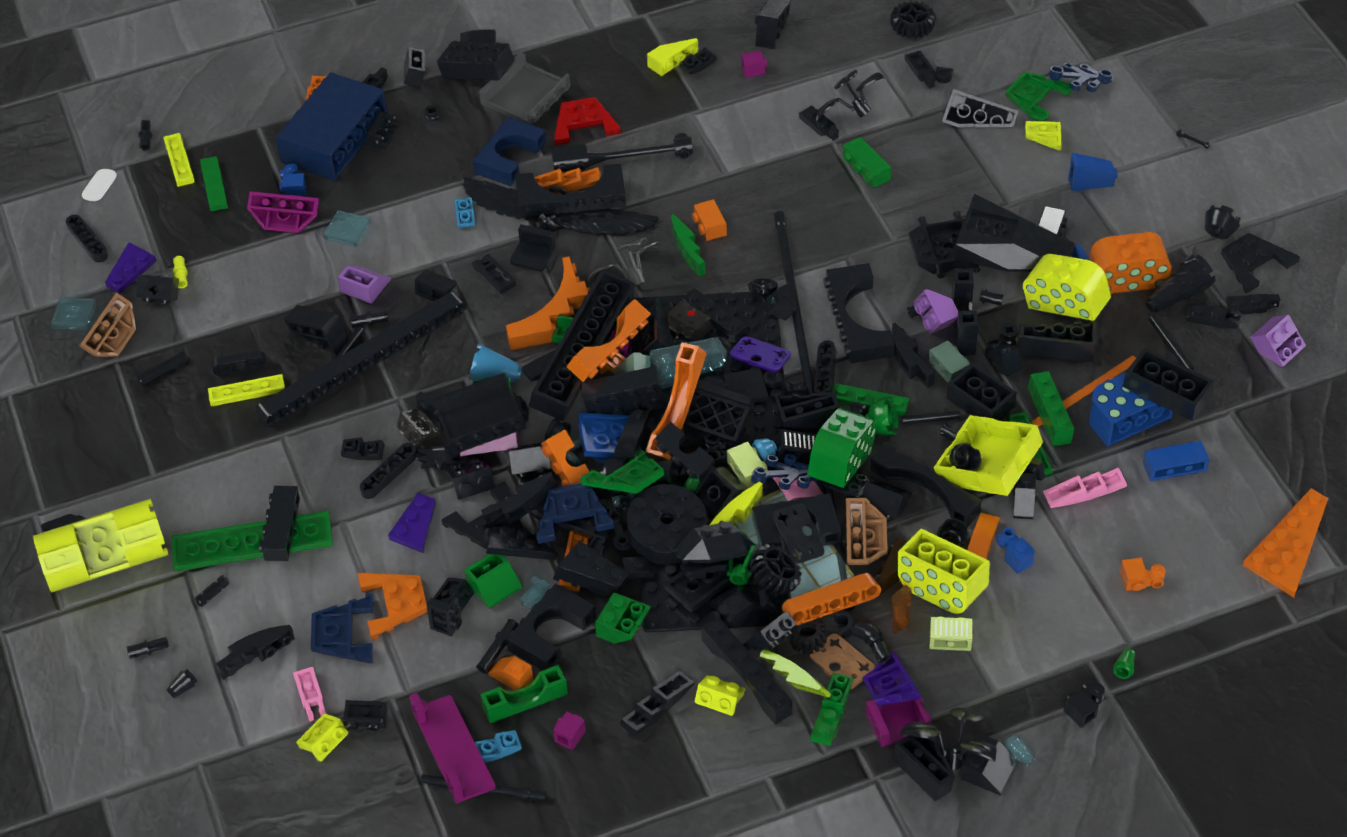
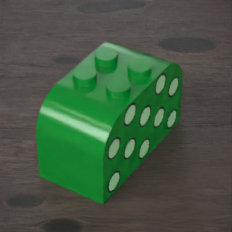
(842, 447)

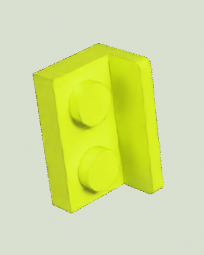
(323, 736)

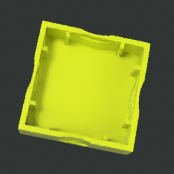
(1004, 452)

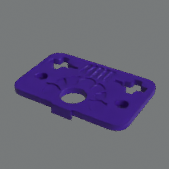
(765, 351)

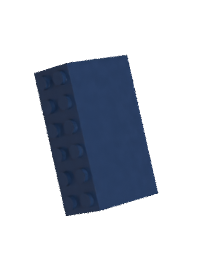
(330, 126)

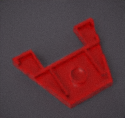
(583, 114)

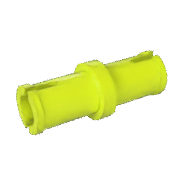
(180, 271)

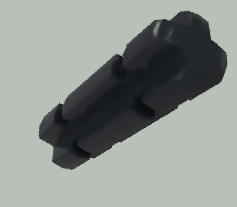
(211, 591)

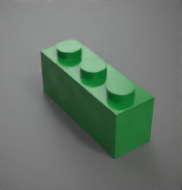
(866, 162)

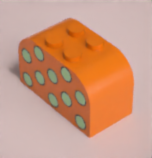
(1132, 261)

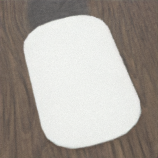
(99, 185)

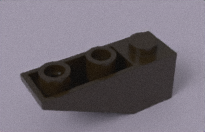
(889, 567)

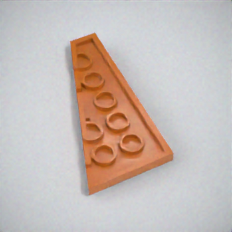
(1286, 548)

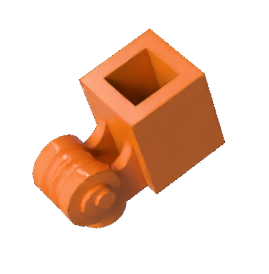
(1136, 577)

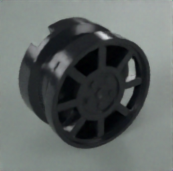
(555, 427)

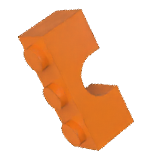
(556, 450)

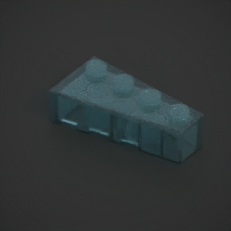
(665, 359)

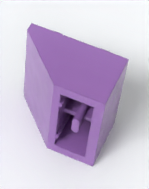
(362, 283)
(935, 310)
(1278, 340)

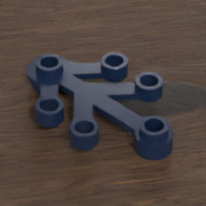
(1082, 75)
(787, 473)

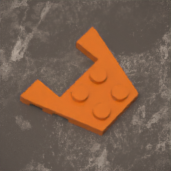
(402, 597)

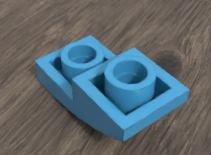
(464, 212)
(499, 747)

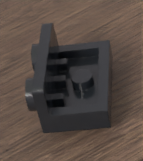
(365, 714)

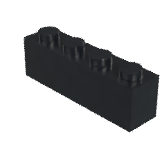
(280, 523)

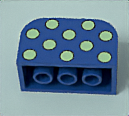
(1122, 413)

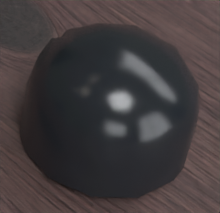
(965, 457)
(954, 532)

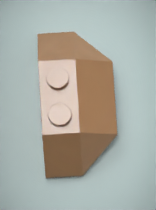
(111, 329)
(864, 532)

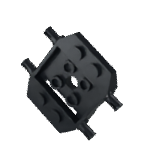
(930, 245)

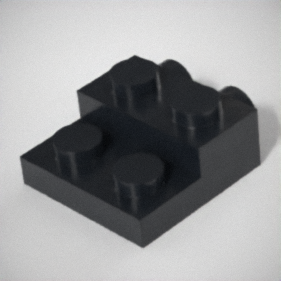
(768, 635)

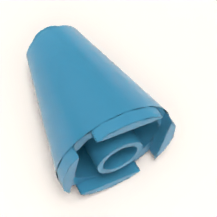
(490, 364)

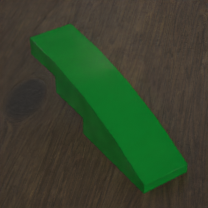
(686, 244)

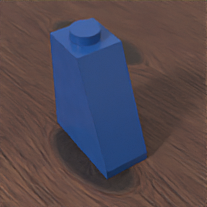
(1090, 172)

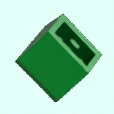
(492, 579)
(620, 619)

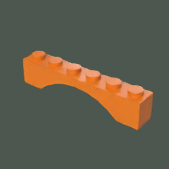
(590, 358)
(687, 372)

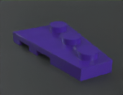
(131, 263)
(414, 523)

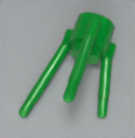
(739, 574)

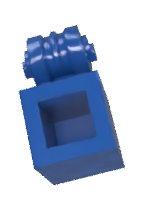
(292, 182)
(1018, 553)

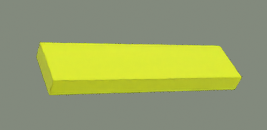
(178, 159)
(246, 390)

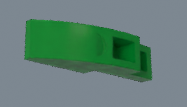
(832, 710)

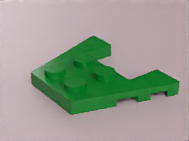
(1031, 90)
(629, 478)

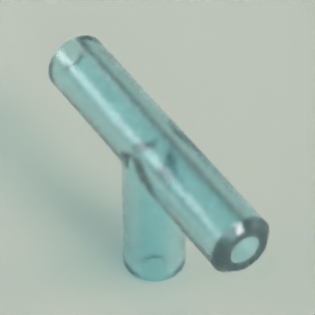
(571, 456)

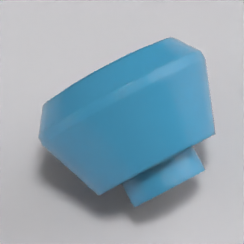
(764, 448)

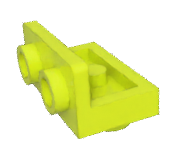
(719, 694)

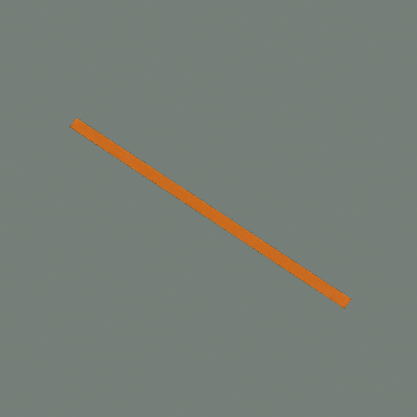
(1090, 387)

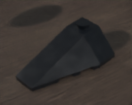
(972, 111)

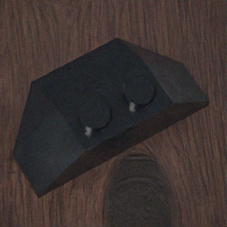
(713, 544)

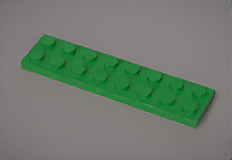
(243, 542)

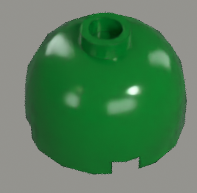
(885, 415)

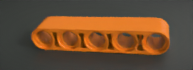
(832, 598)

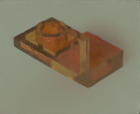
(899, 612)

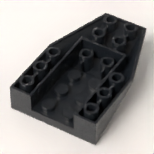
(1004, 239)

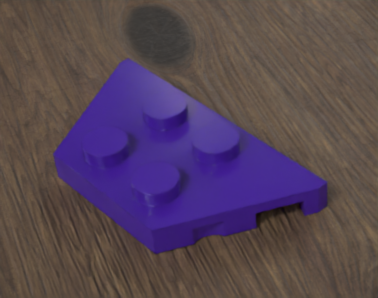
(890, 683)

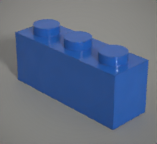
(1175, 460)

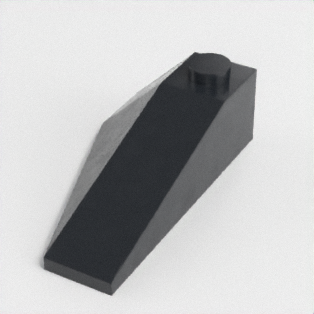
(656, 332)

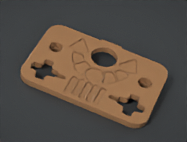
(845, 656)

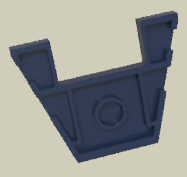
(570, 504)
(333, 630)

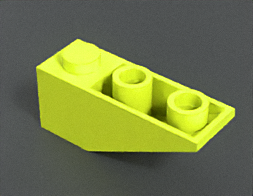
(670, 55)

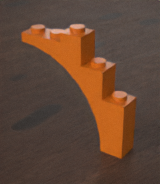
(541, 325)

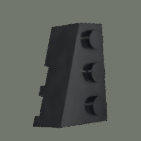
(769, 21)

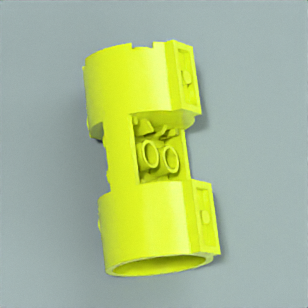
(100, 545)

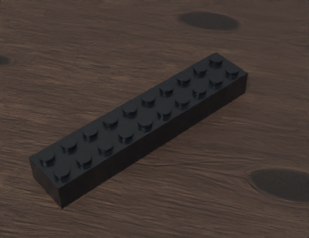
(589, 328)

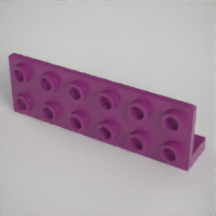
(452, 747)

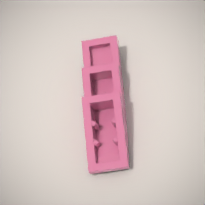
(1084, 489)

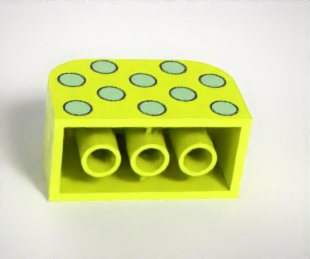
(1067, 287)
(942, 571)

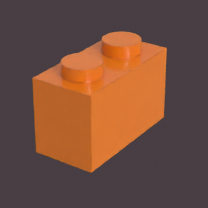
(709, 220)

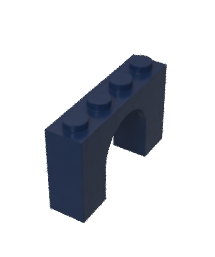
(510, 134)

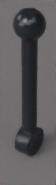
(1180, 133)

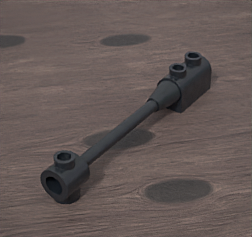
(578, 157)

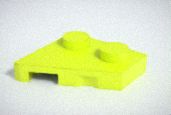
(1044, 133)

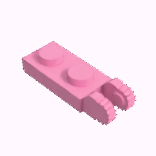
(309, 691)

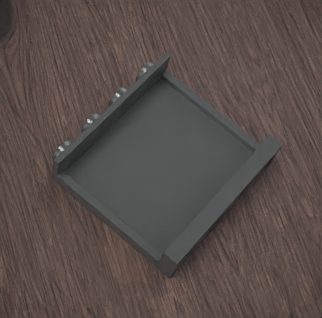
(524, 91)

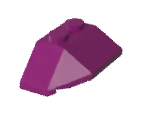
(282, 212)

